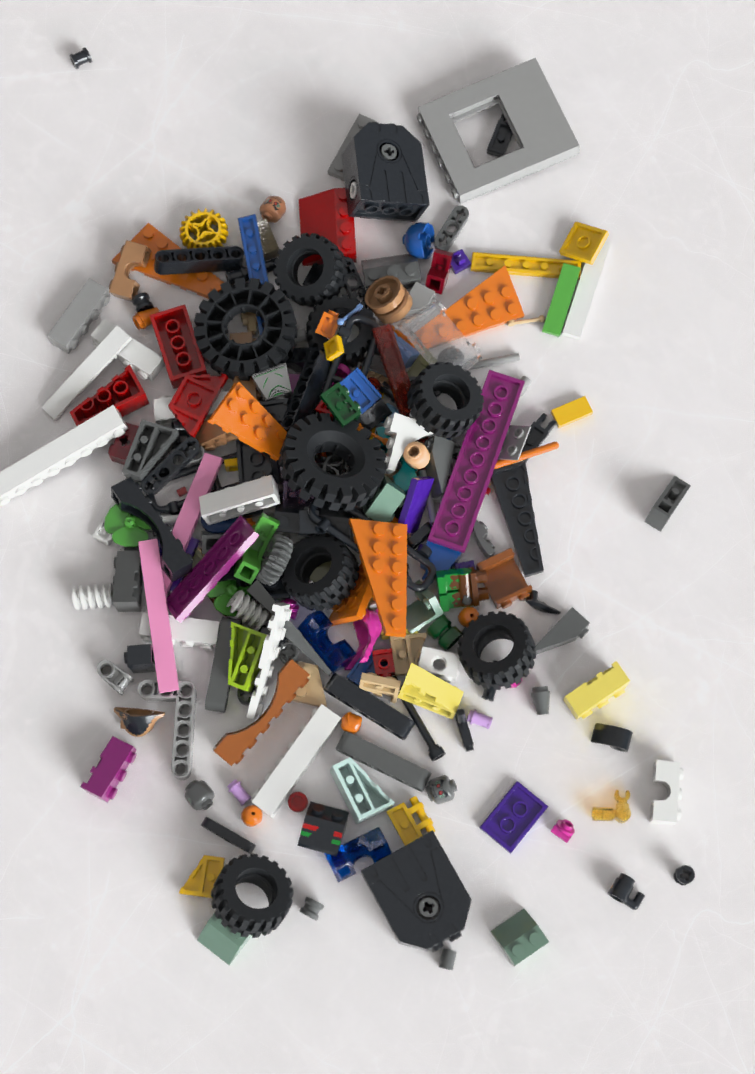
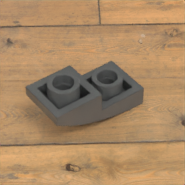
(480, 534)

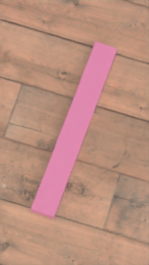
(191, 510)
(158, 616)

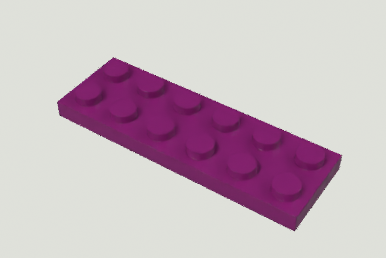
(211, 568)

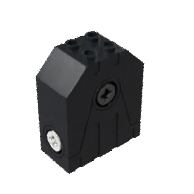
(385, 174)
(408, 882)

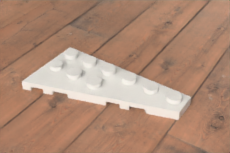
(269, 653)

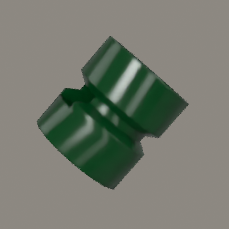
(444, 632)

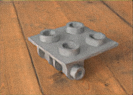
(514, 442)

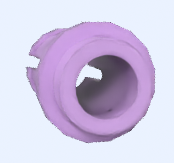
(479, 719)
(239, 792)

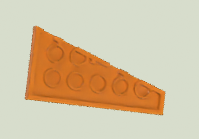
(199, 283)
(487, 305)
(249, 421)
(385, 565)
(355, 605)

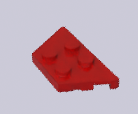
(195, 400)

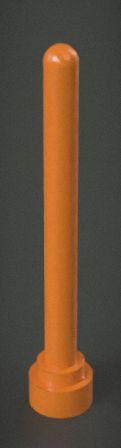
(529, 453)

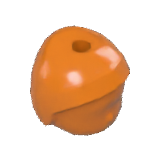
(467, 615)
(351, 723)
(249, 819)

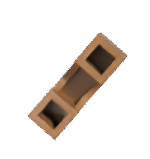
(132, 255)

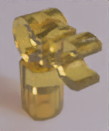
(621, 813)

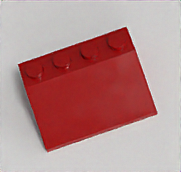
(328, 217)

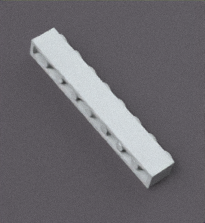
(61, 453)

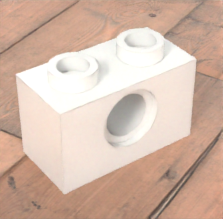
(450, 661)

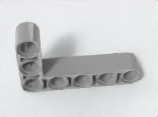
(180, 721)

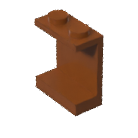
(504, 579)

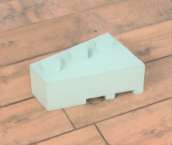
(359, 791)

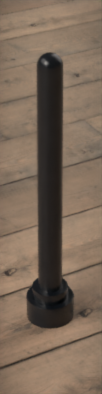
(435, 751)

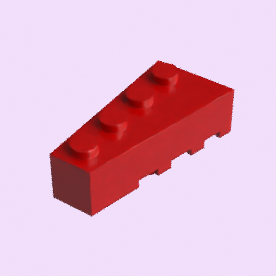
(122, 392)

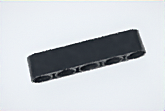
(198, 260)
(369, 706)

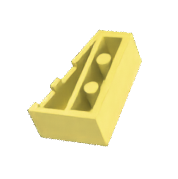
(597, 691)
(430, 692)

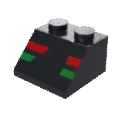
(323, 828)

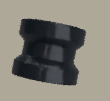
(142, 302)

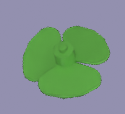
(125, 527)
(226, 590)

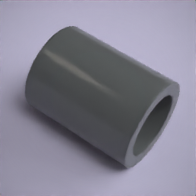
(447, 959)

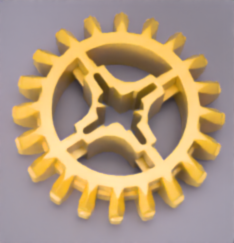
(200, 225)

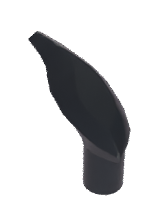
(538, 605)

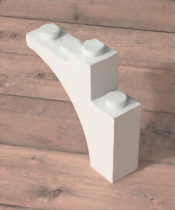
(402, 432)

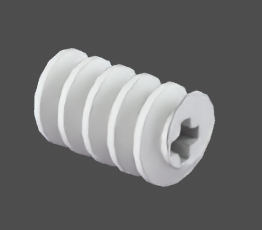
(92, 597)
(248, 609)

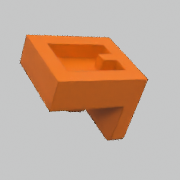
(328, 324)

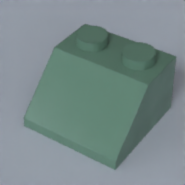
(385, 502)
(519, 937)
(222, 941)

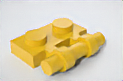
(404, 823)

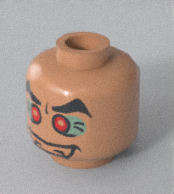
(273, 209)

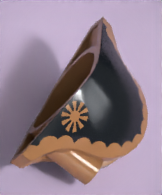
(137, 721)

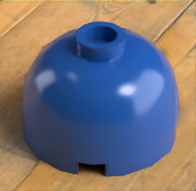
(419, 239)

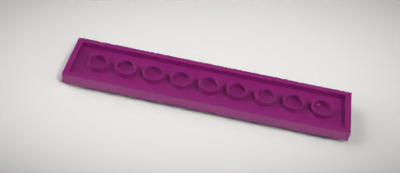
(476, 463)

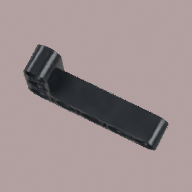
(313, 370)

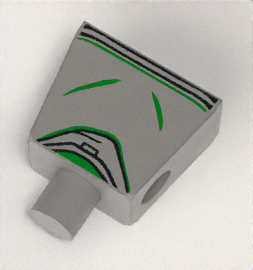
(273, 383)

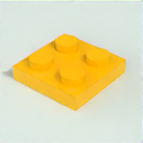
(583, 243)

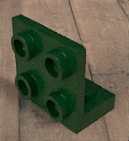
(340, 404)

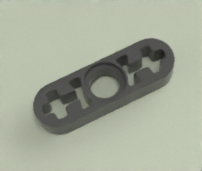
(451, 237)

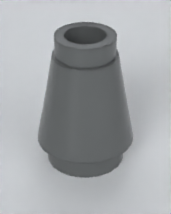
(541, 699)

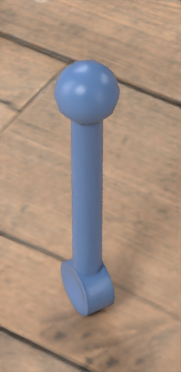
(340, 321)

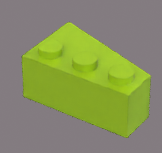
(244, 656)

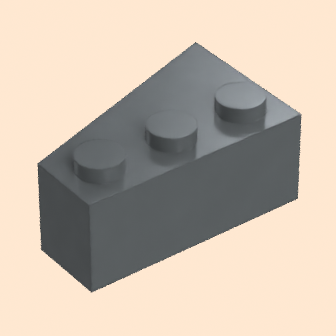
(148, 449)
(127, 582)

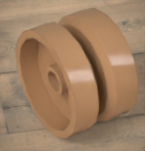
(388, 299)

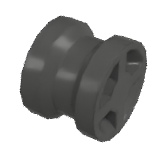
(311, 908)

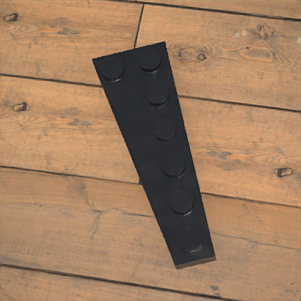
(515, 500)

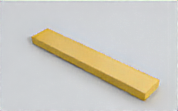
(520, 265)

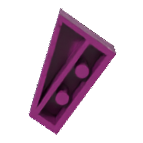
(110, 769)

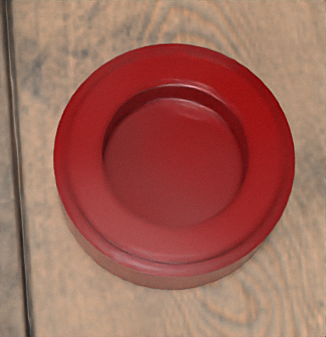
(297, 802)

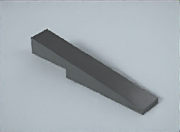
(292, 634)

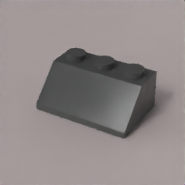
(401, 266)

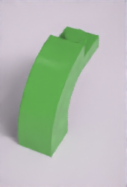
(250, 563)

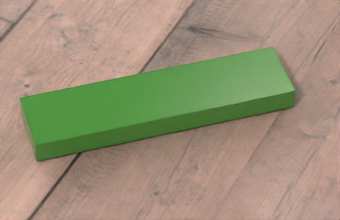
(561, 299)

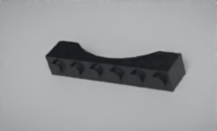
(131, 500)

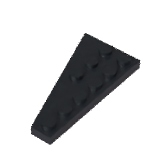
(250, 461)

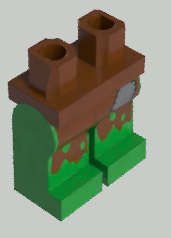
(460, 587)

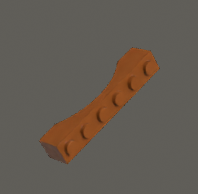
(233, 744)

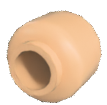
(416, 455)

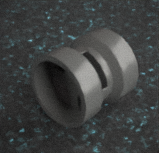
(288, 650)

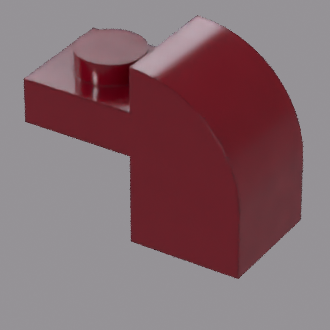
(439, 270)

